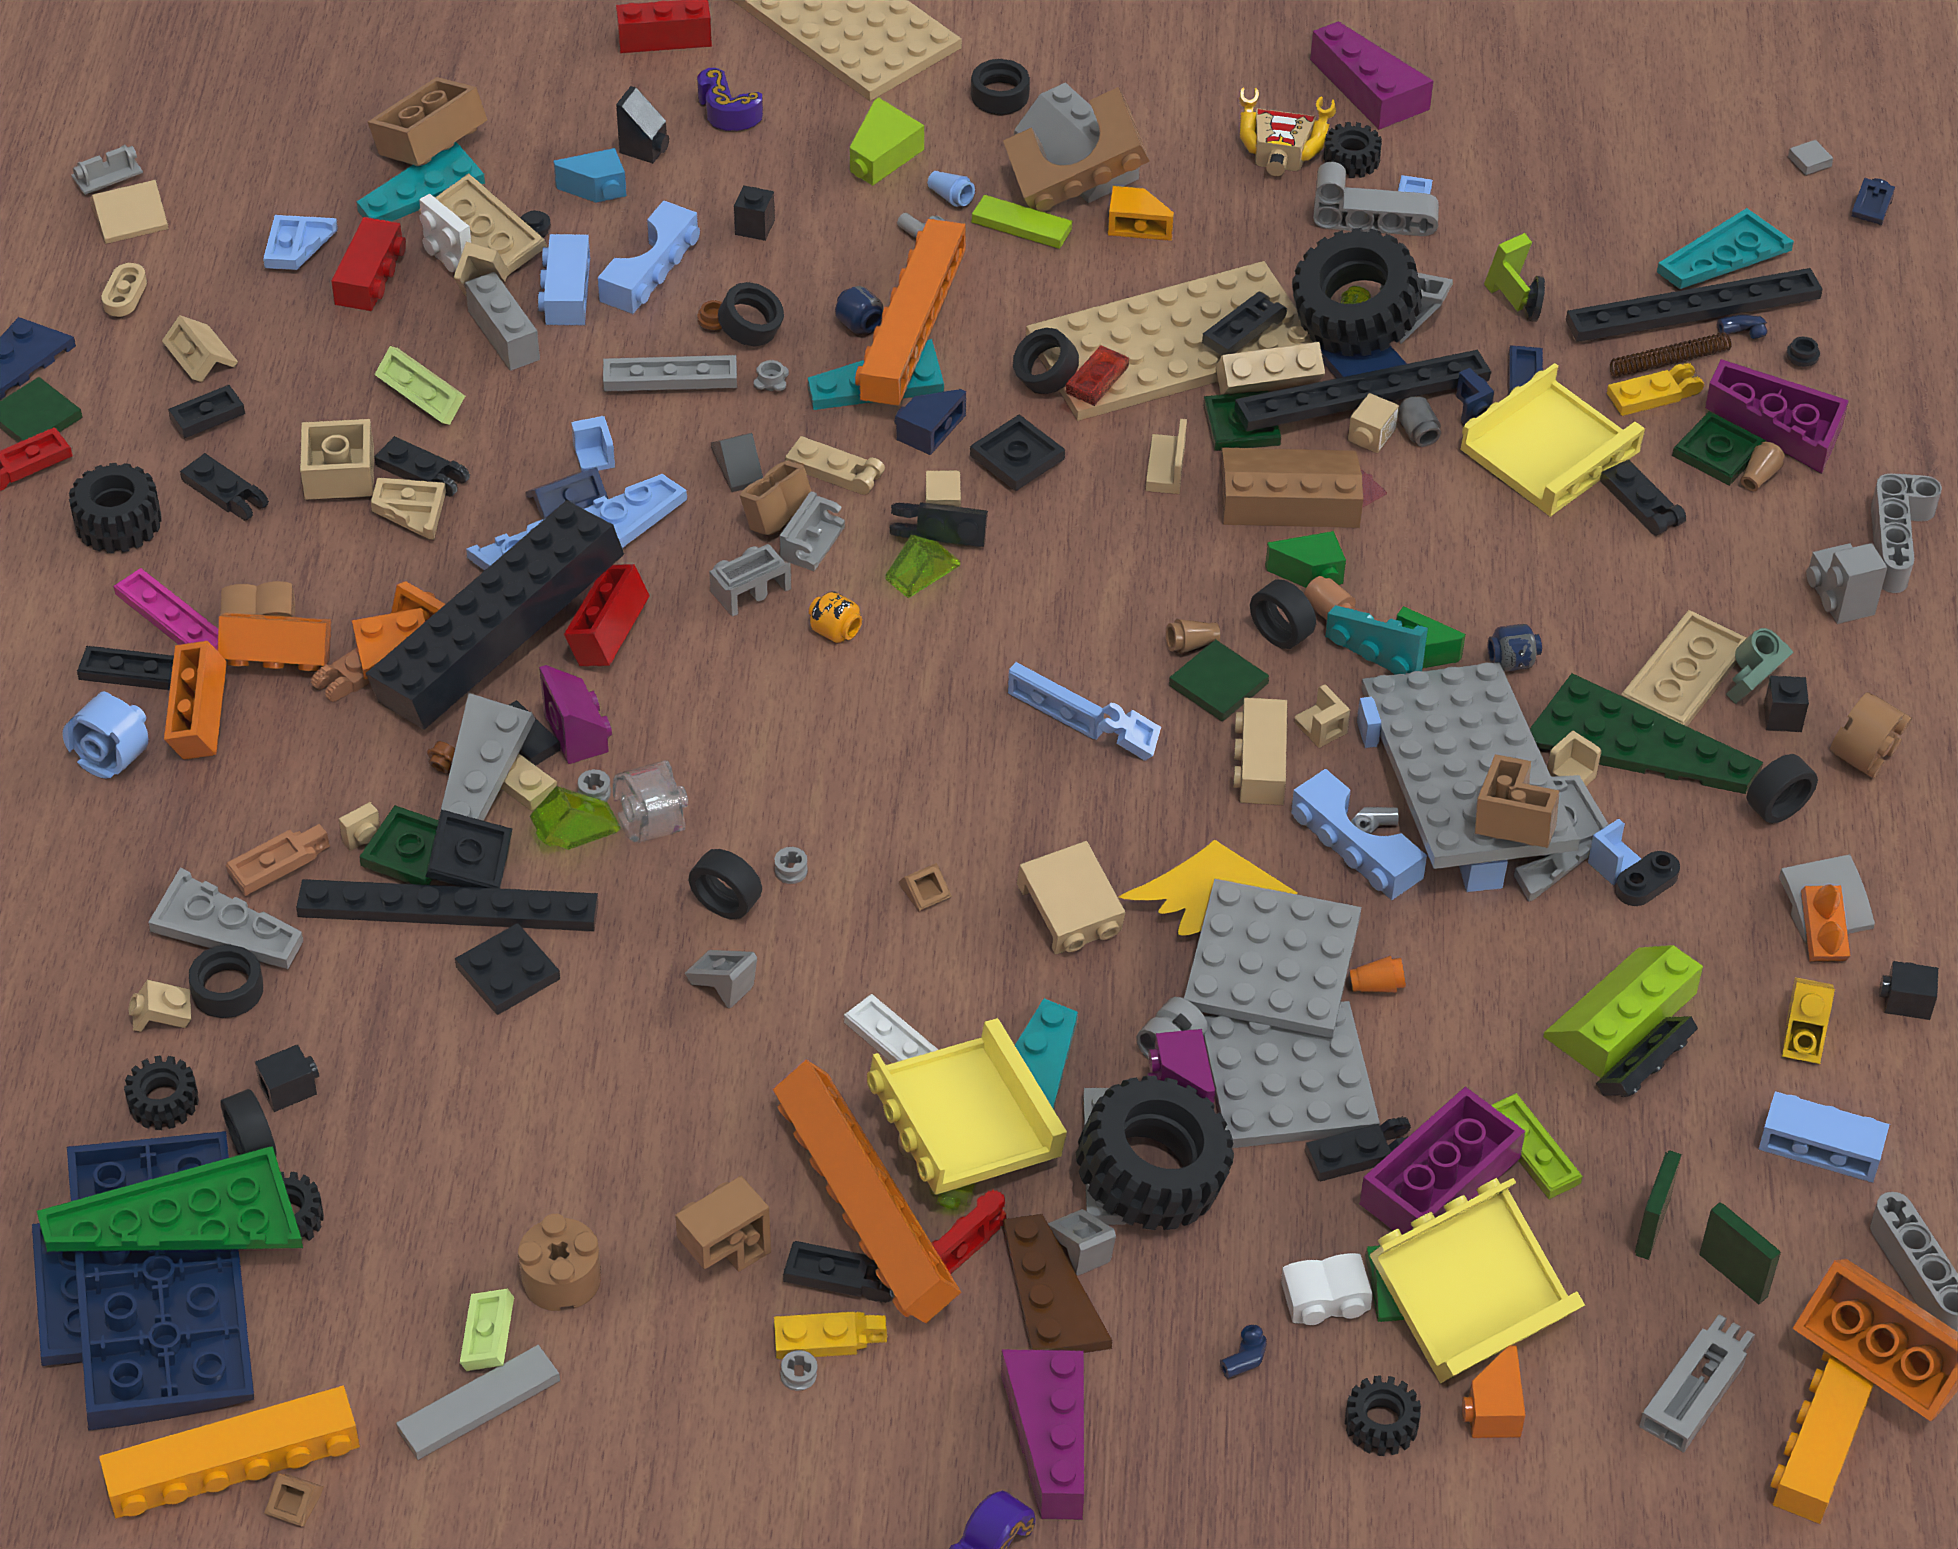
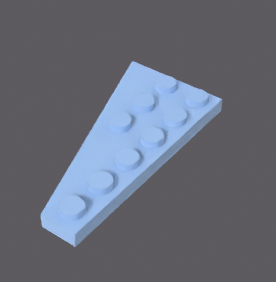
(629, 513)

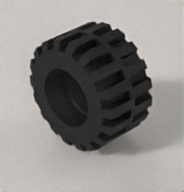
(115, 507)

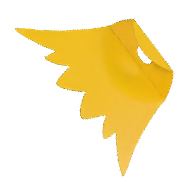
(1192, 883)

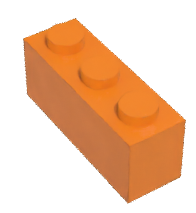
(274, 640)
(195, 700)

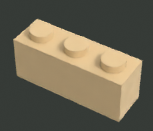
(1270, 369)
(1261, 751)

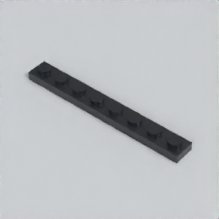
(1693, 304)
(1350, 391)
(447, 905)

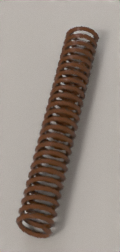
(1718, 337)

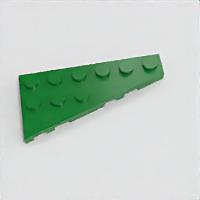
(209, 1206)

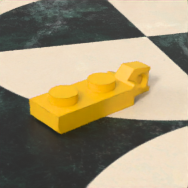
(828, 1333)

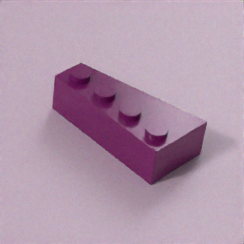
(1370, 76)
(1779, 411)
(1048, 1411)

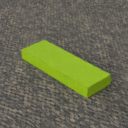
(1022, 221)
(1540, 1153)

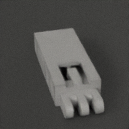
(1686, 1401)

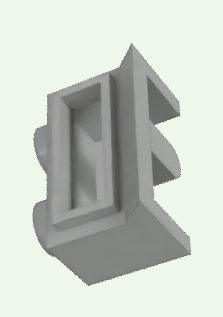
(746, 573)

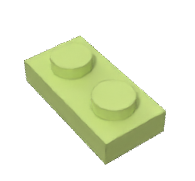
(487, 1329)

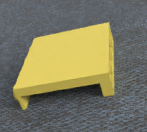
(1548, 442)
(968, 1110)
(1472, 1280)

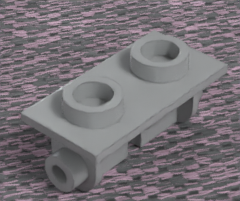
(96, 174)

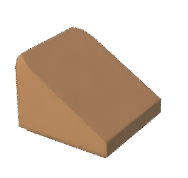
(925, 887)
(293, 1499)

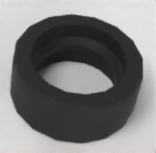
(1000, 101)
(759, 298)
(1029, 351)
(1295, 607)
(1782, 788)
(732, 870)
(228, 1003)
(246, 1122)

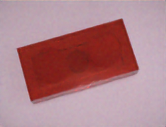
(1097, 375)

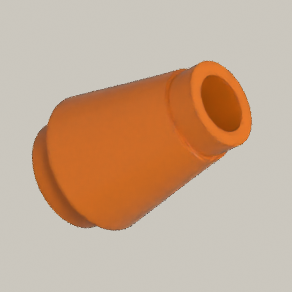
(1379, 976)

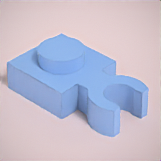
(1134, 730)

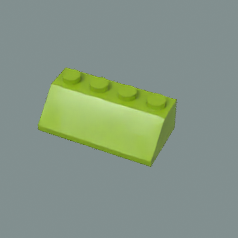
(1626, 1006)

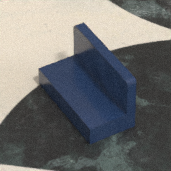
(576, 488)

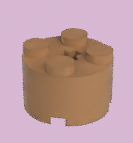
(1870, 734)
(559, 1263)

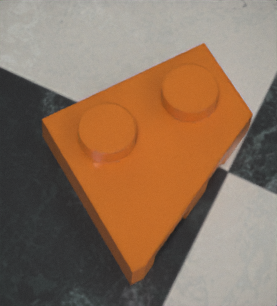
(382, 633)

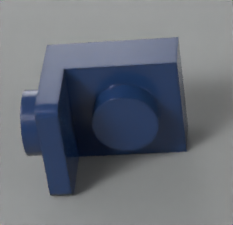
(1873, 200)

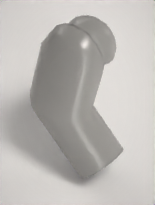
(911, 224)
(1372, 817)

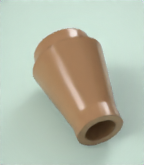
(1762, 465)
(1190, 635)

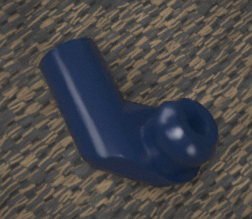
(1739, 323)
(1249, 1355)

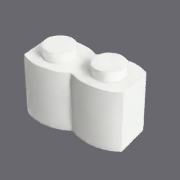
(1326, 1288)

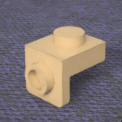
(160, 1004)

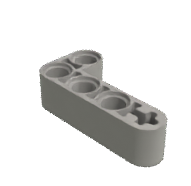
(1368, 209)
(1894, 505)
(1897, 1230)

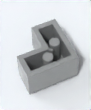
(1847, 580)

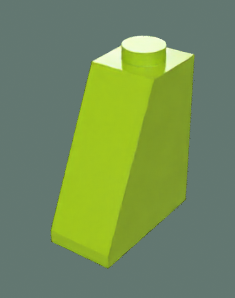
(884, 142)

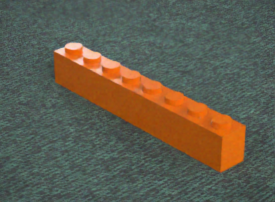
(911, 312)
(866, 1192)

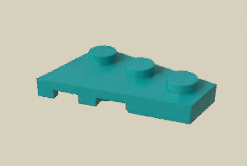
(1383, 643)

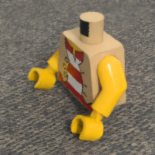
(1282, 138)

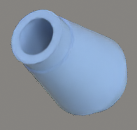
(953, 188)

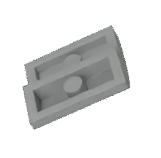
(1831, 871)

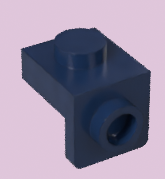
(1474, 395)

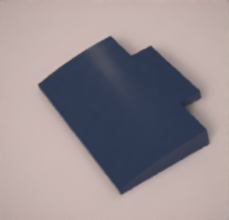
(151, 1326)

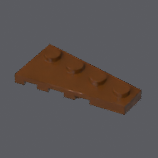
(1049, 1292)

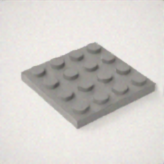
(1273, 957)
(1288, 1082)

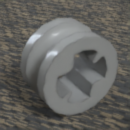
(591, 778)
(782, 860)
(809, 1365)

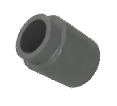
(1419, 421)

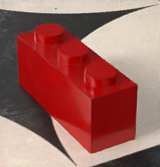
(663, 25)
(368, 264)
(606, 615)

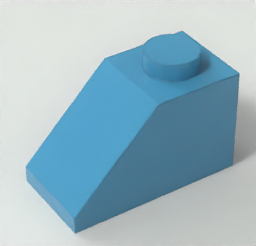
(592, 175)

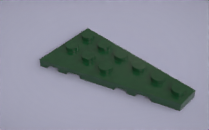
(1641, 738)

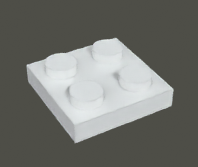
(443, 232)

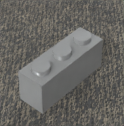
(502, 321)

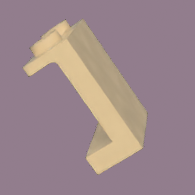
(1072, 897)

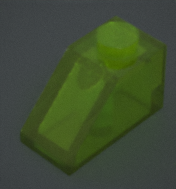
(573, 819)

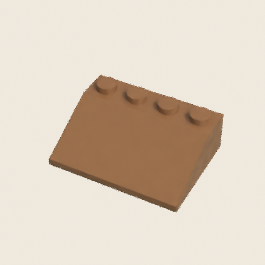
(1291, 487)

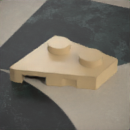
(410, 503)

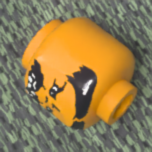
(835, 617)

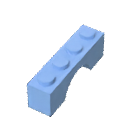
(630, 281)
(1386, 861)

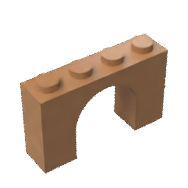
(1116, 153)

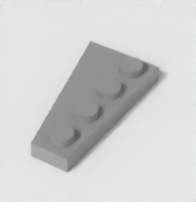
(484, 754)
(211, 919)

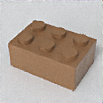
(427, 121)

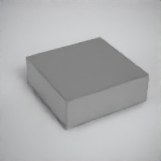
(1810, 157)

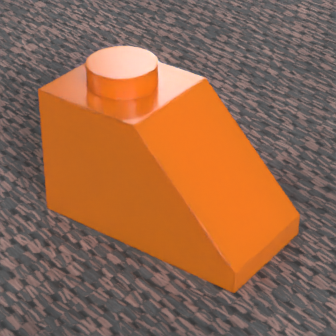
(1496, 1399)

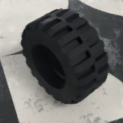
(1351, 259)
(1136, 1187)

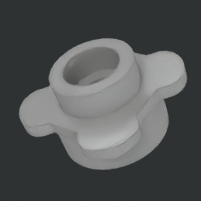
(771, 376)

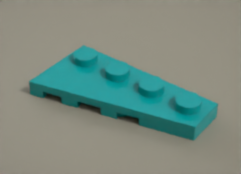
(402, 193)
(1728, 247)
(839, 389)
(1047, 1045)

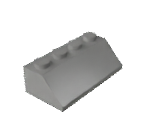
(1069, 133)

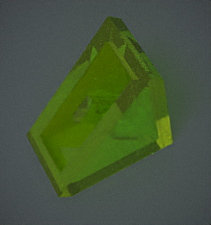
(920, 565)

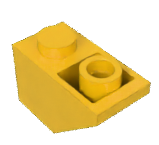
(1807, 1020)

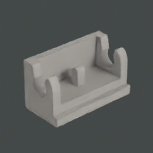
(811, 532)

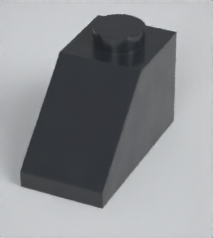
(640, 127)

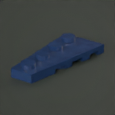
(26, 348)

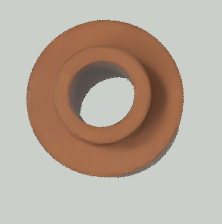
(1326, 594)

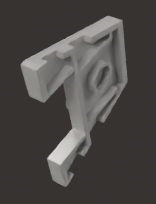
(1587, 820)

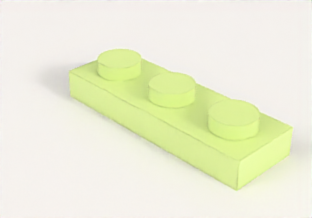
(419, 385)

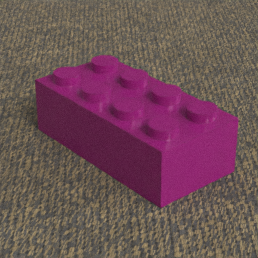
(1441, 1161)

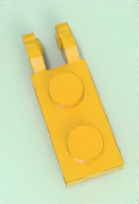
(1655, 389)

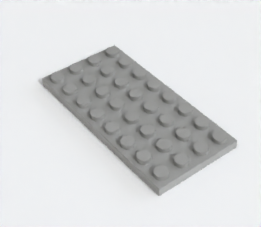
(1441, 743)

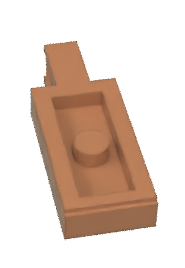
(276, 858)

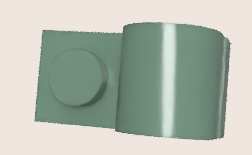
(1758, 658)

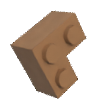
(1513, 808)
(726, 1224)

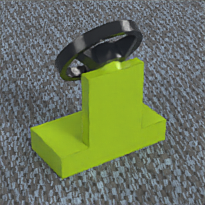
(1505, 277)

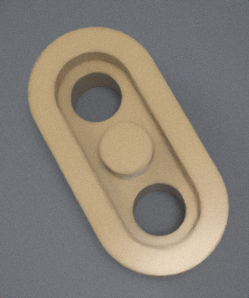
(124, 289)

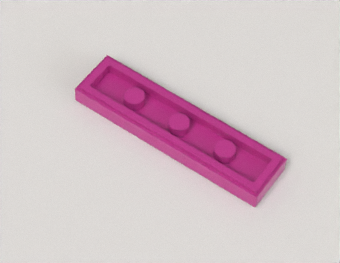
(165, 609)

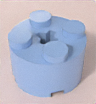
(106, 735)

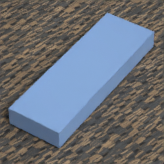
(1055, 700)

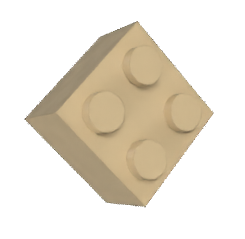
(337, 459)

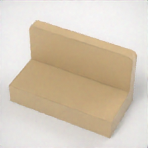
(478, 261)
(196, 347)
(1166, 461)

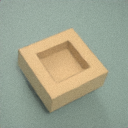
(359, 826)

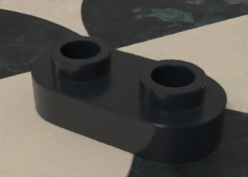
(1653, 873)

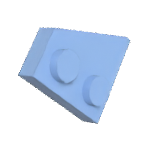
(296, 240)

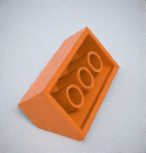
(1883, 1337)

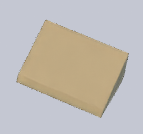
(129, 211)

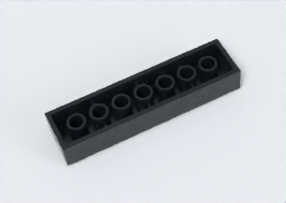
(495, 614)

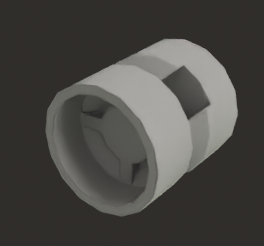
(1175, 1015)

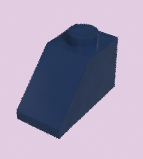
(930, 419)

